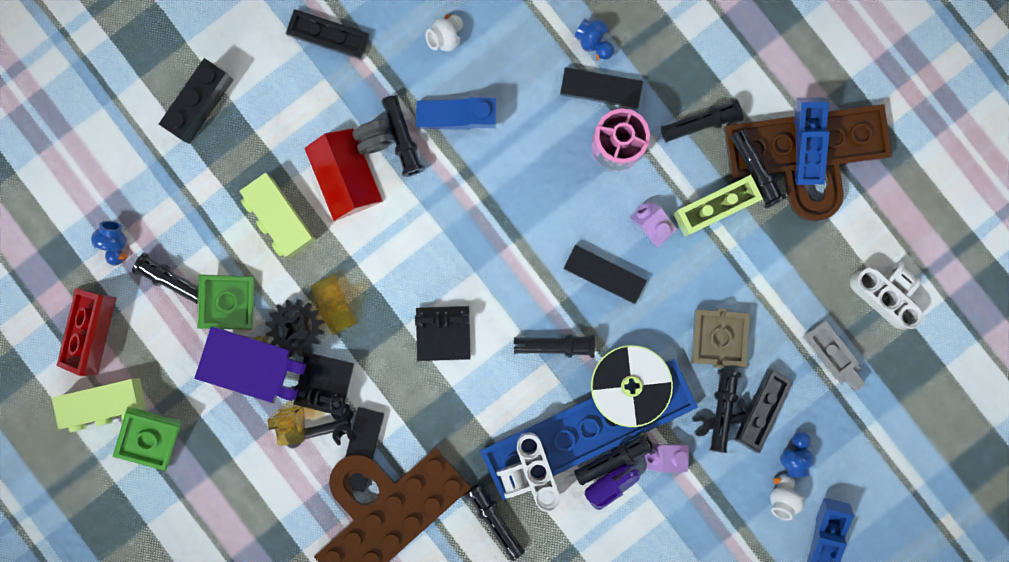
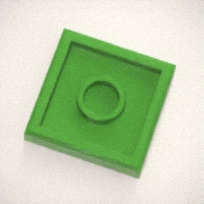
(225, 302)
(146, 438)

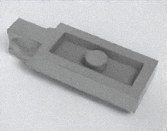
(834, 355)

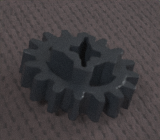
(285, 322)

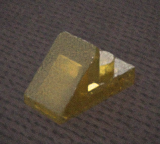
(333, 305)
(288, 425)

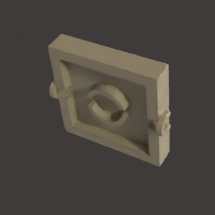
(720, 338)

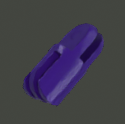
(611, 486)

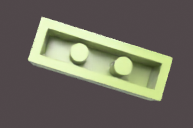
(717, 206)
(276, 216)
(98, 404)

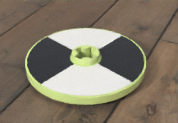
(647, 401)

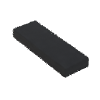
(327, 34)
(601, 88)
(605, 274)
(763, 410)
(366, 431)

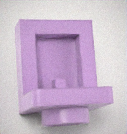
(653, 222)
(668, 458)

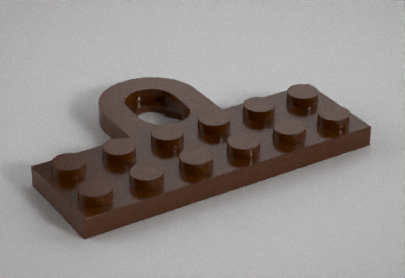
(853, 138)
(399, 511)

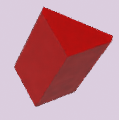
(342, 174)
(86, 332)

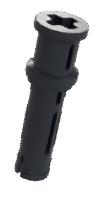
(713, 117)
(404, 146)
(764, 181)
(162, 275)
(569, 345)
(722, 395)
(625, 454)
(487, 511)

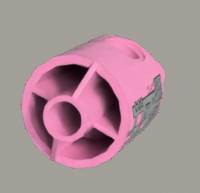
(620, 154)

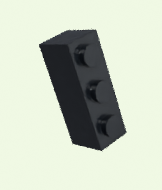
(196, 101)

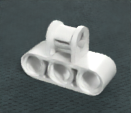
(899, 286)
(524, 480)

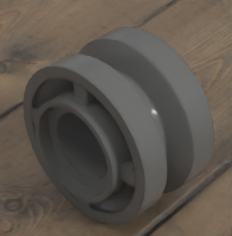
(373, 136)

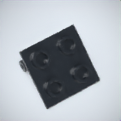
(443, 333)
(324, 384)

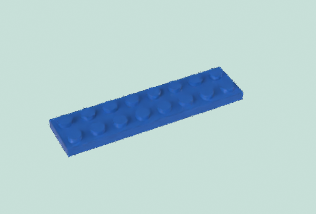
(581, 433)

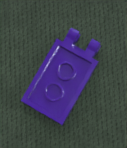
(247, 366)

